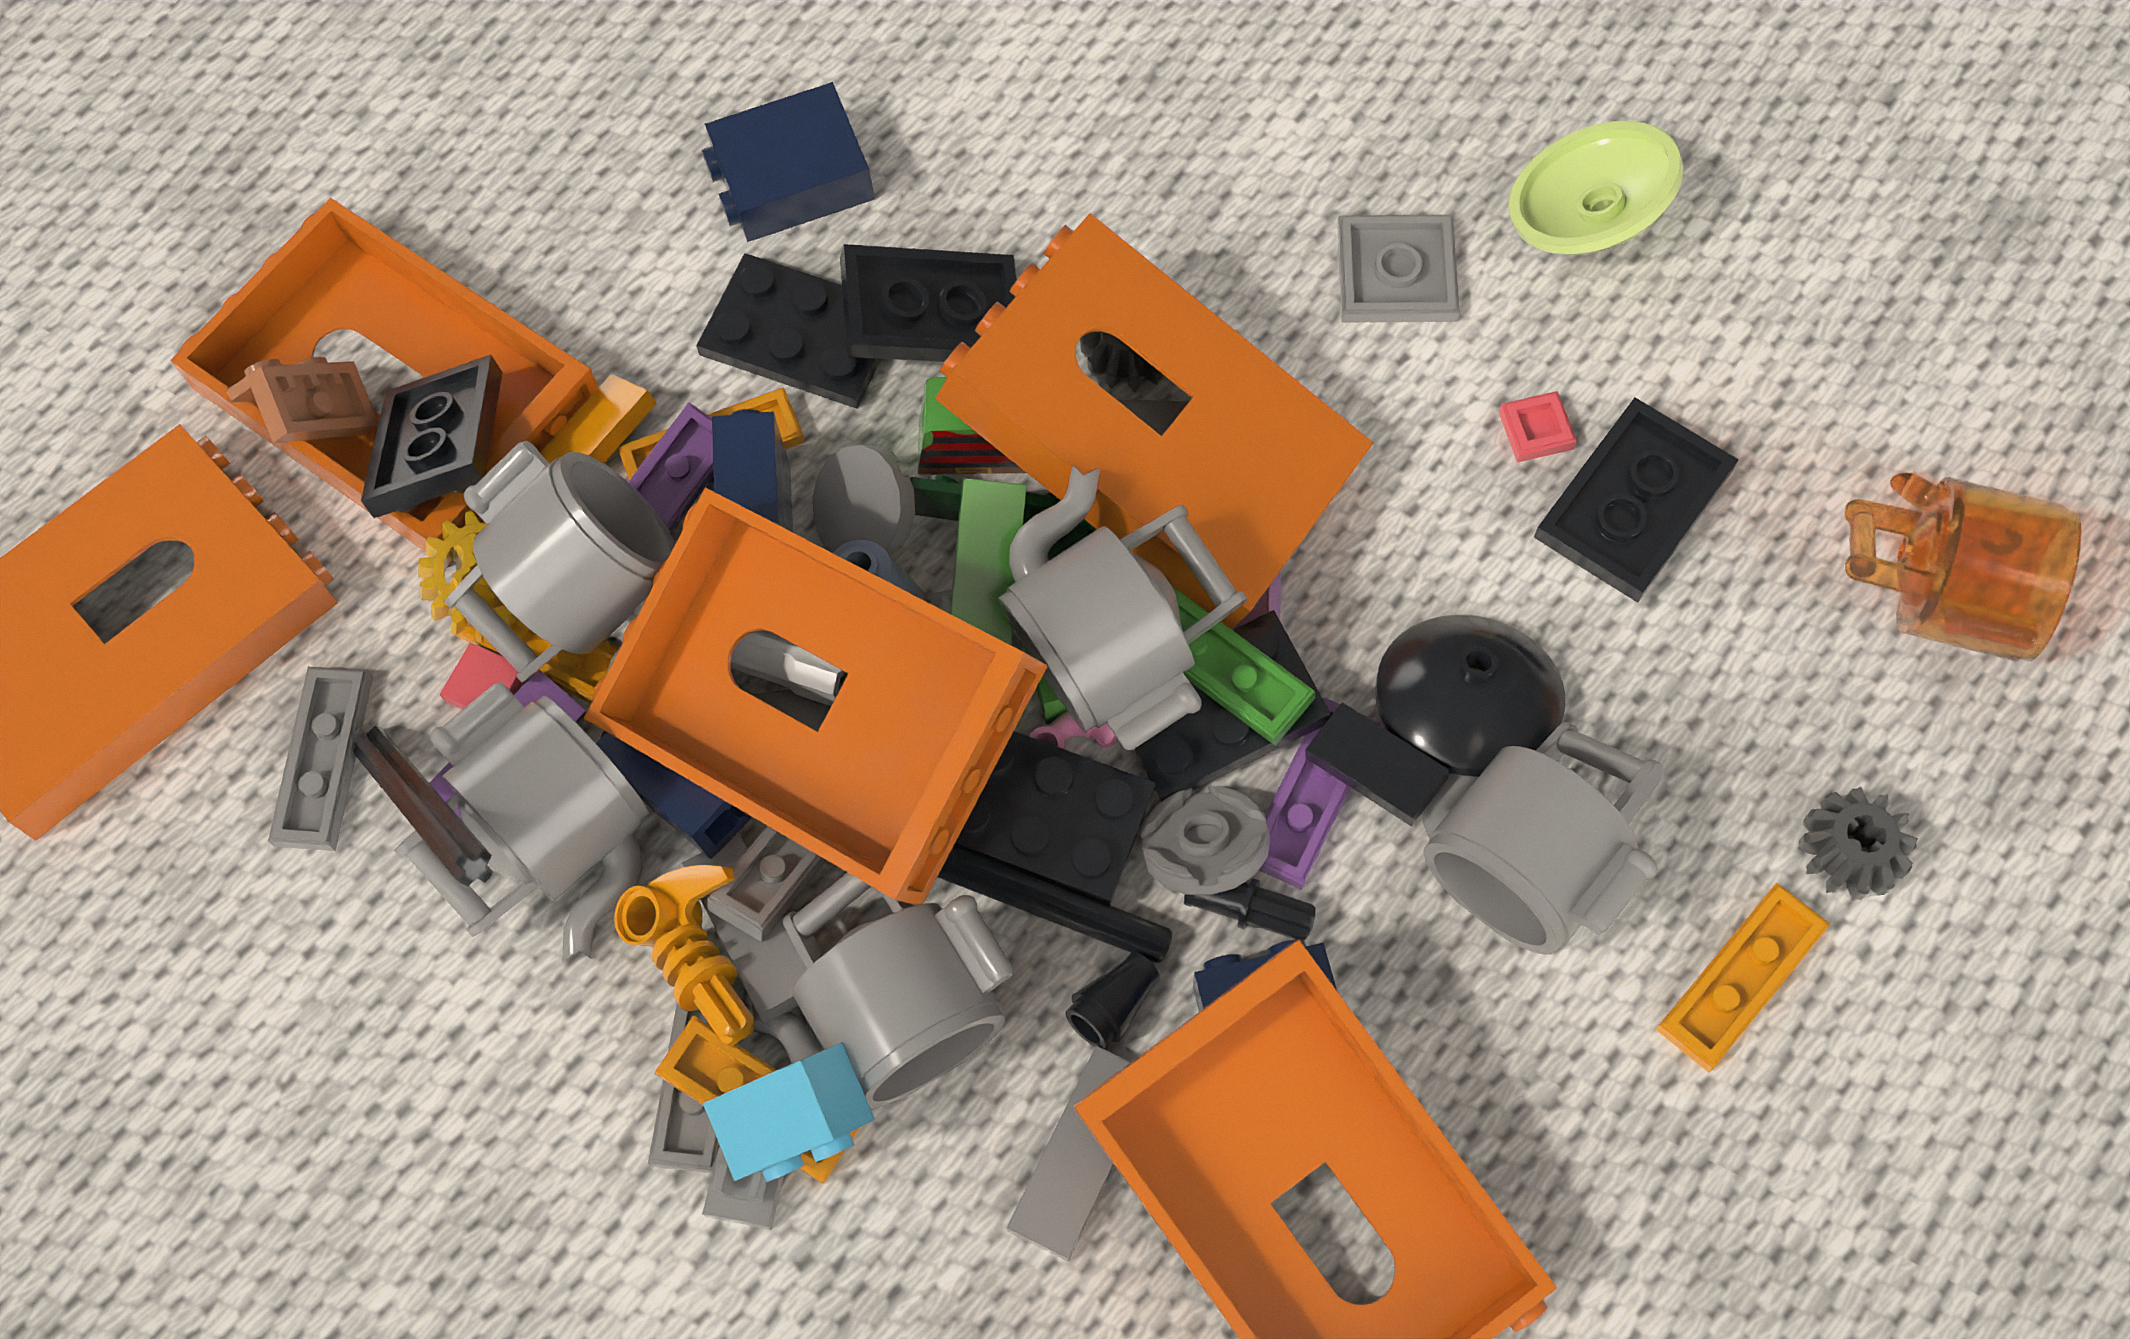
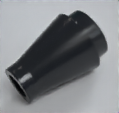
(1110, 1002)

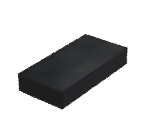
(1377, 764)

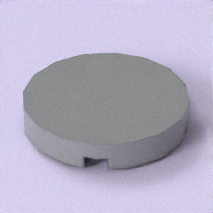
(863, 498)
(1205, 840)

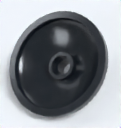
(1463, 714)

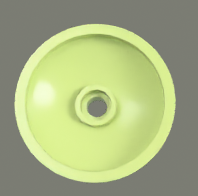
(1596, 187)

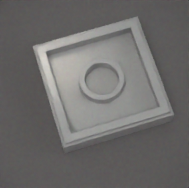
(1397, 268)

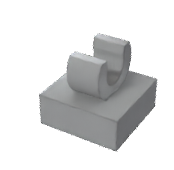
(741, 1201)

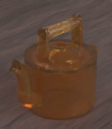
(1973, 566)

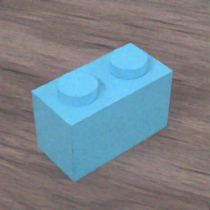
(790, 1113)

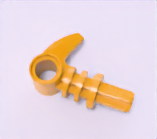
(670, 921)

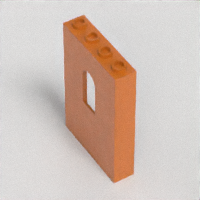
(359, 279)
(1244, 457)
(93, 708)
(900, 745)
(1258, 1101)

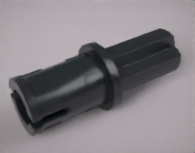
(1259, 908)

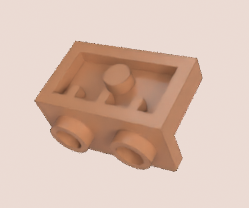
(307, 399)

